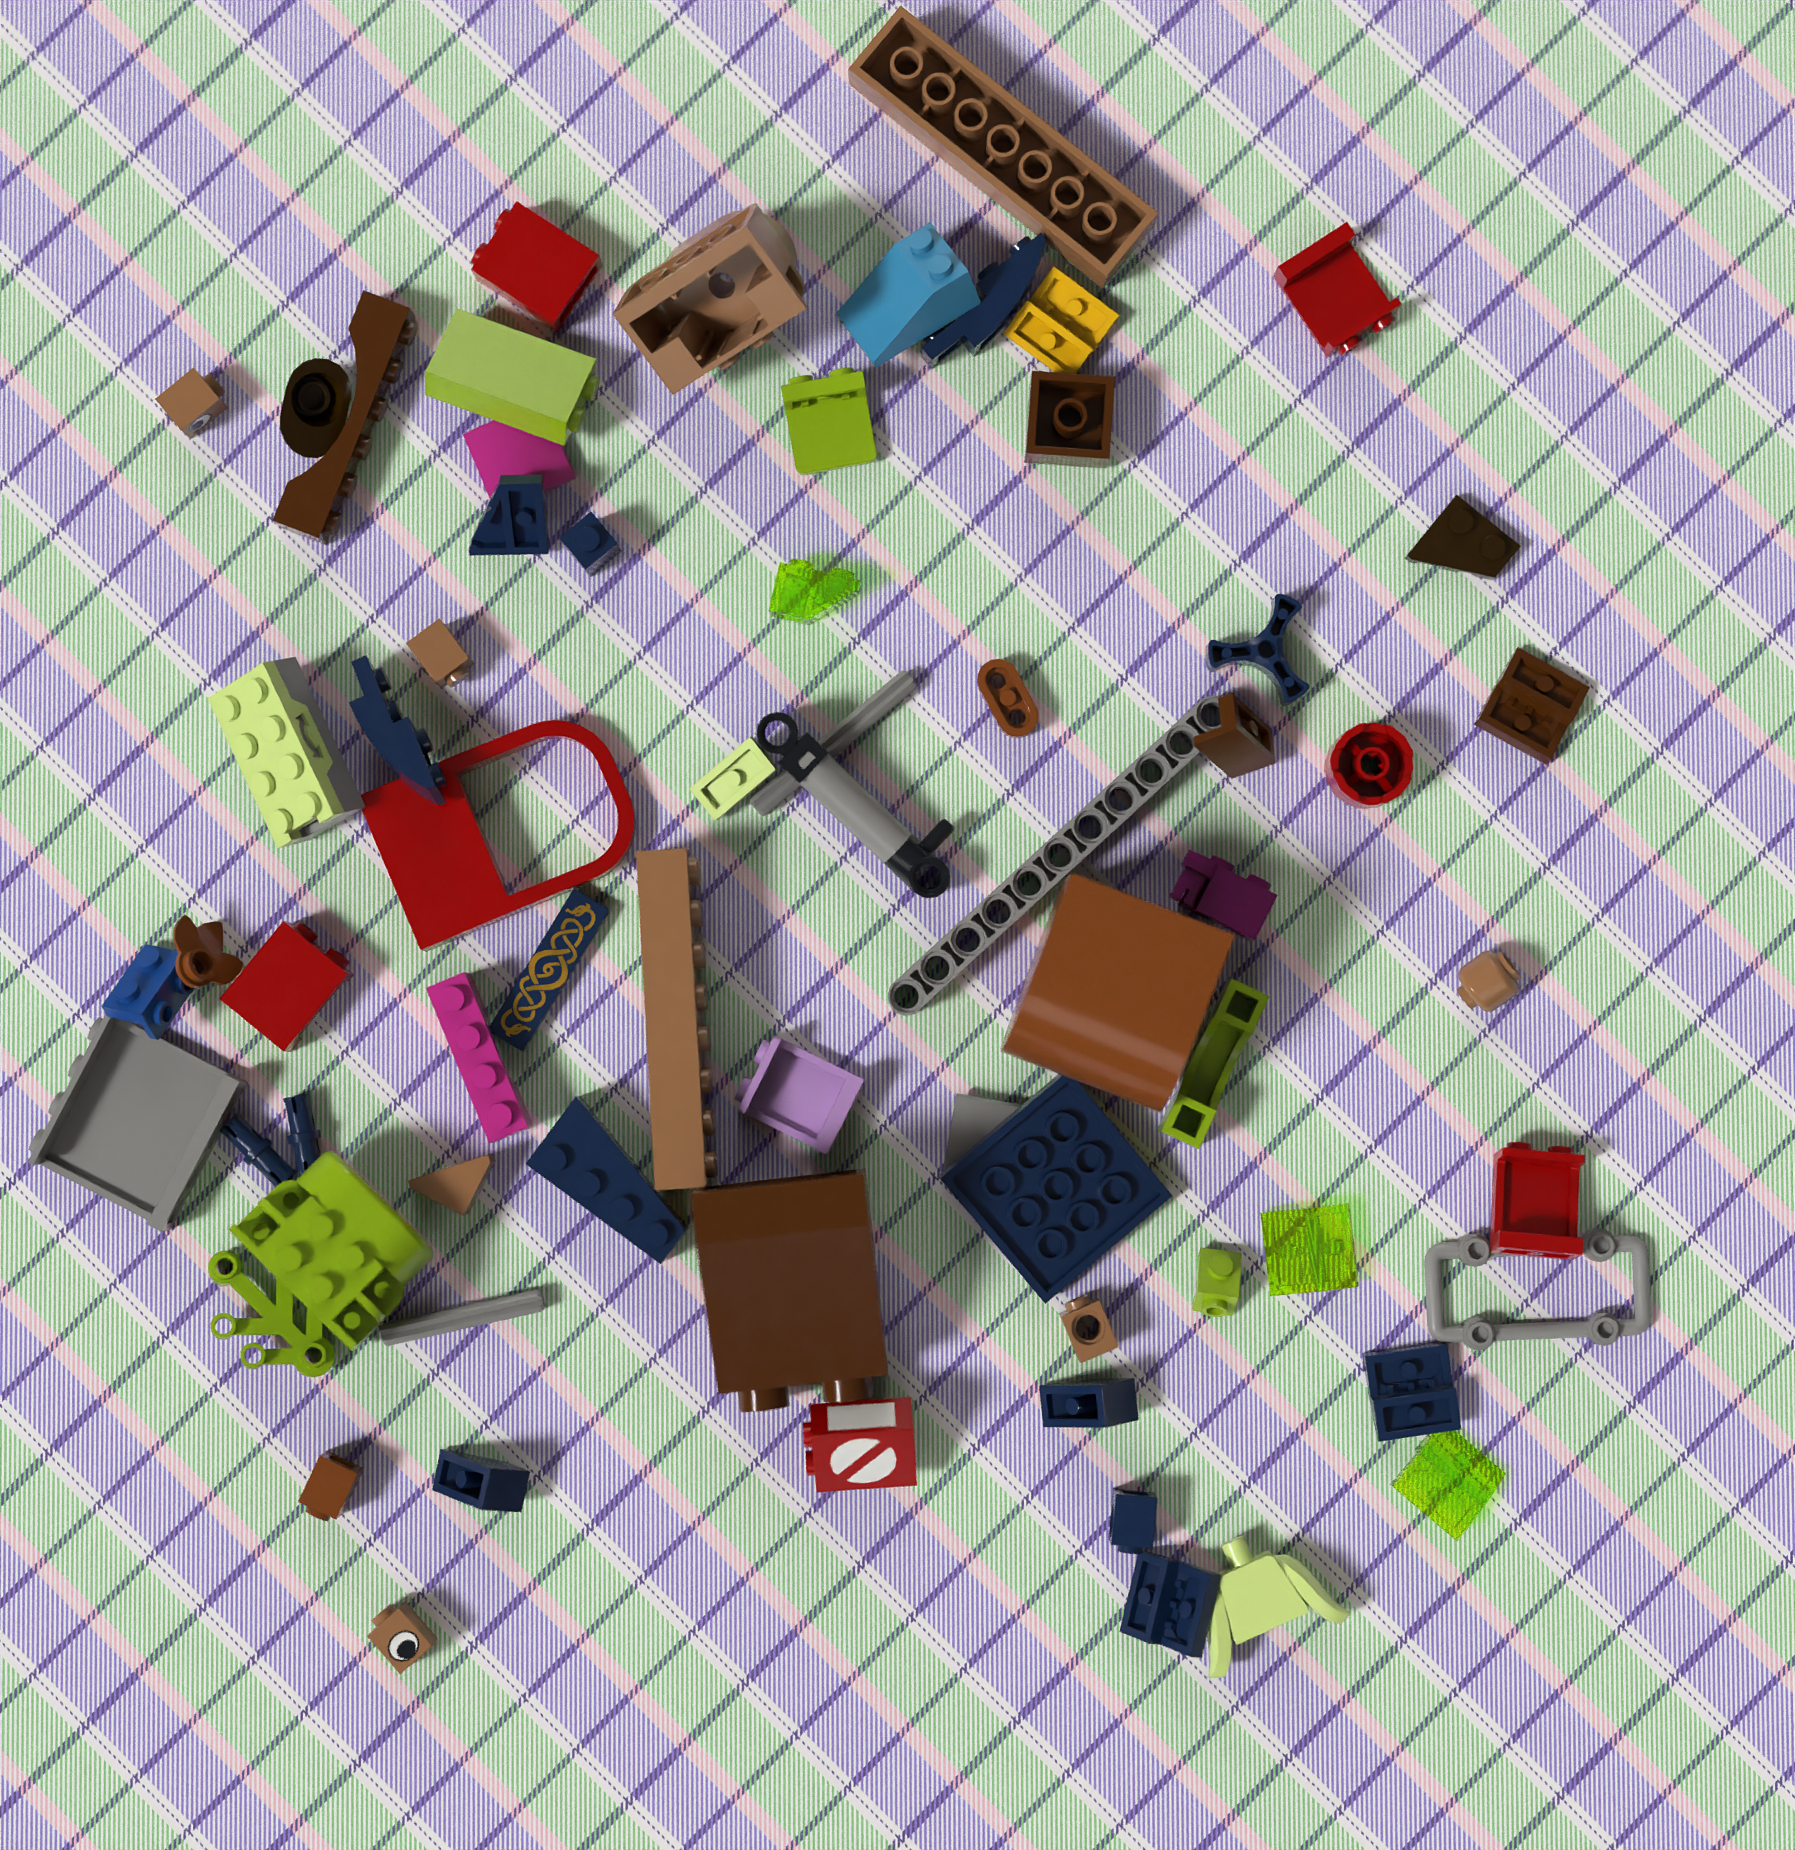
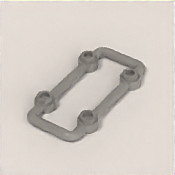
(1598, 1327)

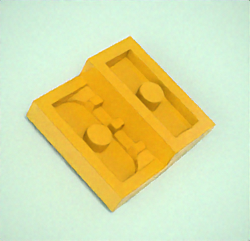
(1061, 323)

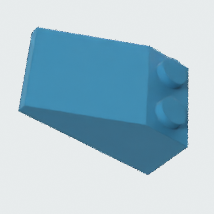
(908, 296)

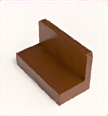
(1241, 742)

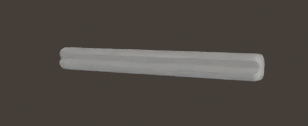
(840, 737)

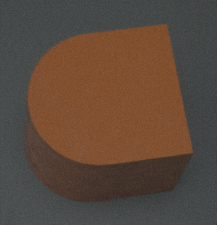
(1116, 992)

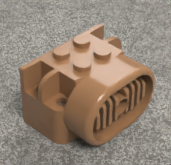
(694, 320)

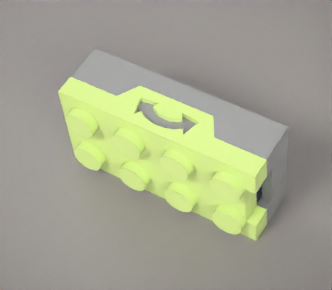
(286, 752)

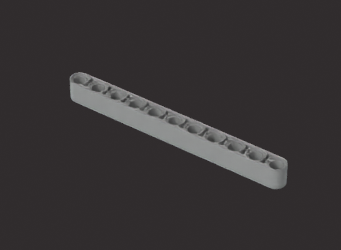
(1040, 866)

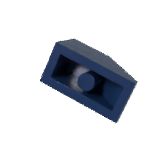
(1089, 1403)
(481, 1481)

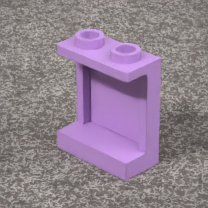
(798, 1093)

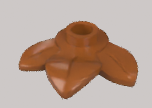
(201, 954)

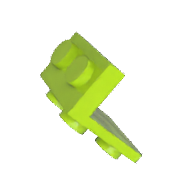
(829, 421)

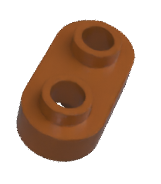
(1008, 698)

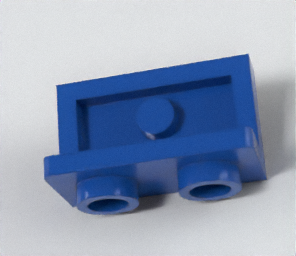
(149, 991)

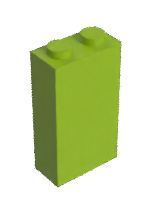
(511, 377)

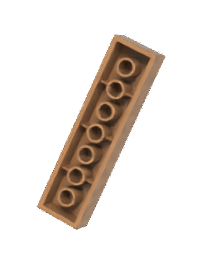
(1001, 146)
(674, 1019)

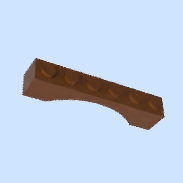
(315, 497)

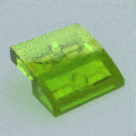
(1309, 1249)
(1448, 1481)

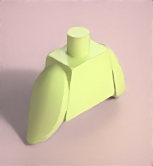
(1260, 1596)

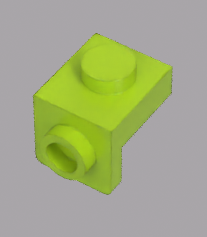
(1217, 1282)

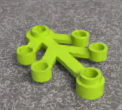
(274, 1321)

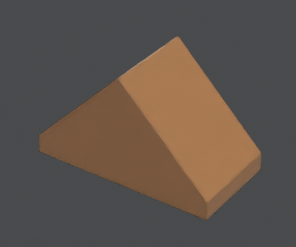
(456, 1185)

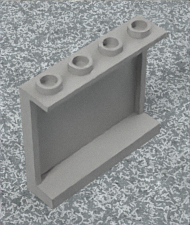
(137, 1120)

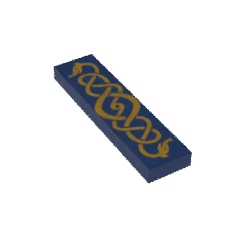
(548, 970)

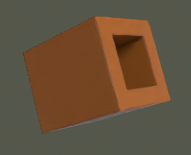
(330, 1486)

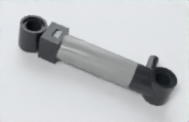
(857, 809)

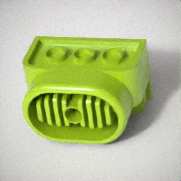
(336, 1247)

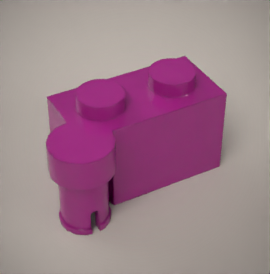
(1222, 896)

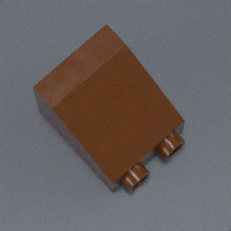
(791, 1287)

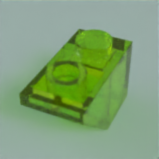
(809, 594)

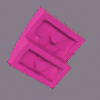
(510, 451)

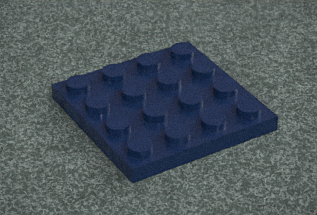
(1055, 1186)

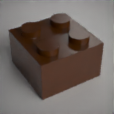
(1069, 419)

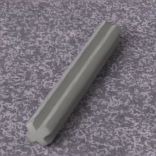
(462, 1317)

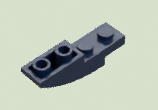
(1001, 294)
(395, 737)

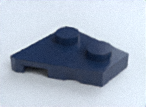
(513, 519)

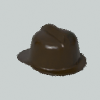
(315, 407)

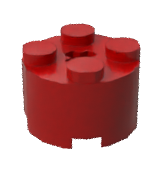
(1369, 741)

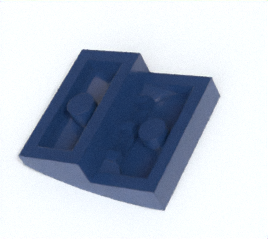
(1411, 1391)
(1170, 1603)

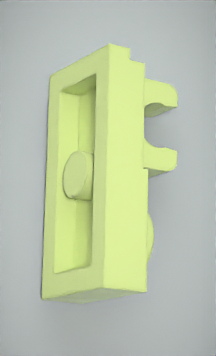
(734, 778)

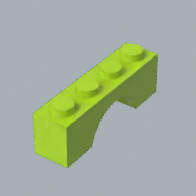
(1212, 1063)

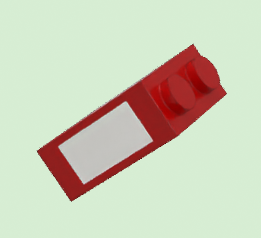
(861, 1444)

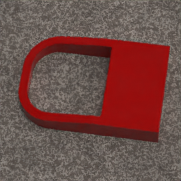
(442, 854)

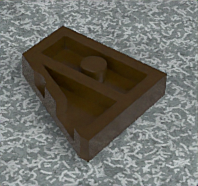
(1464, 542)

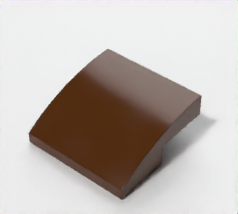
(1531, 705)

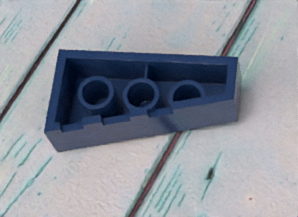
(600, 1176)

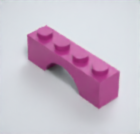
(478, 1058)

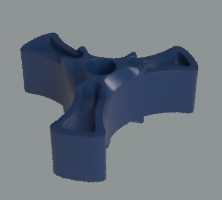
(1264, 652)

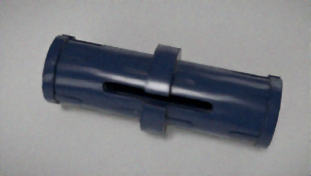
(303, 1131)
(257, 1150)

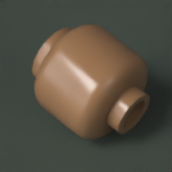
(1488, 981)

